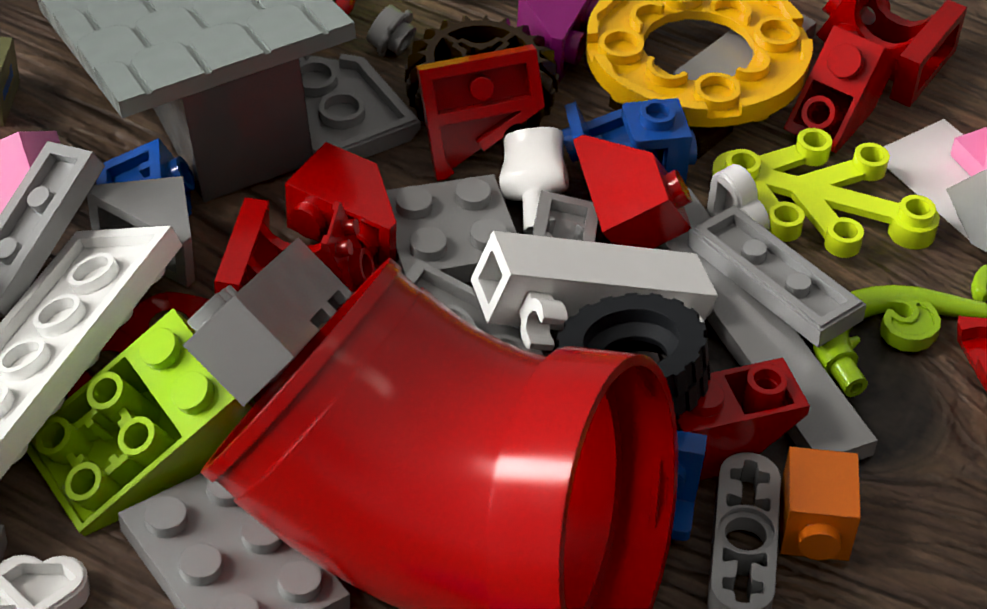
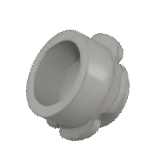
(392, 31)

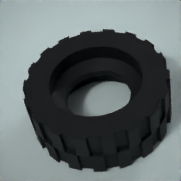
(648, 325)

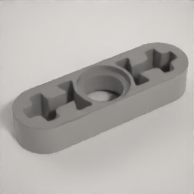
(759, 518)

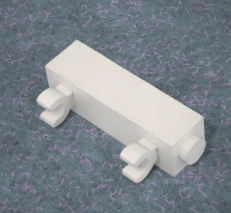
(548, 279)

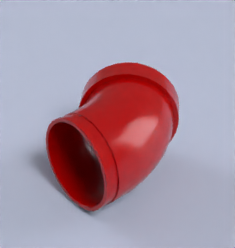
(461, 463)

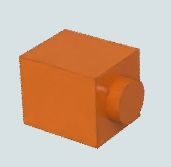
(819, 504)

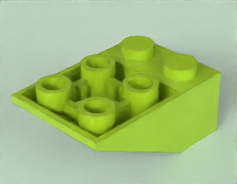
(135, 428)

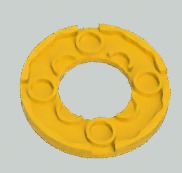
(715, 99)

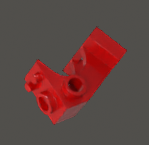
(918, 45)
(255, 246)

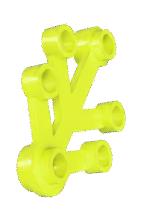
(816, 194)

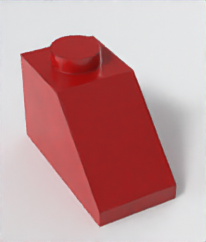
(633, 193)

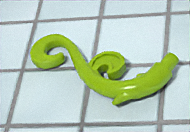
(907, 334)

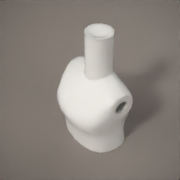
(533, 164)

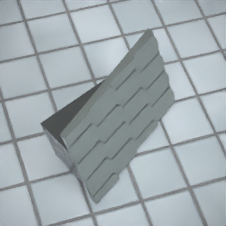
(212, 72)

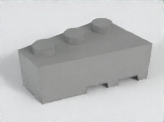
(259, 329)

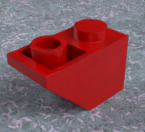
(842, 87)
(349, 179)
(745, 411)

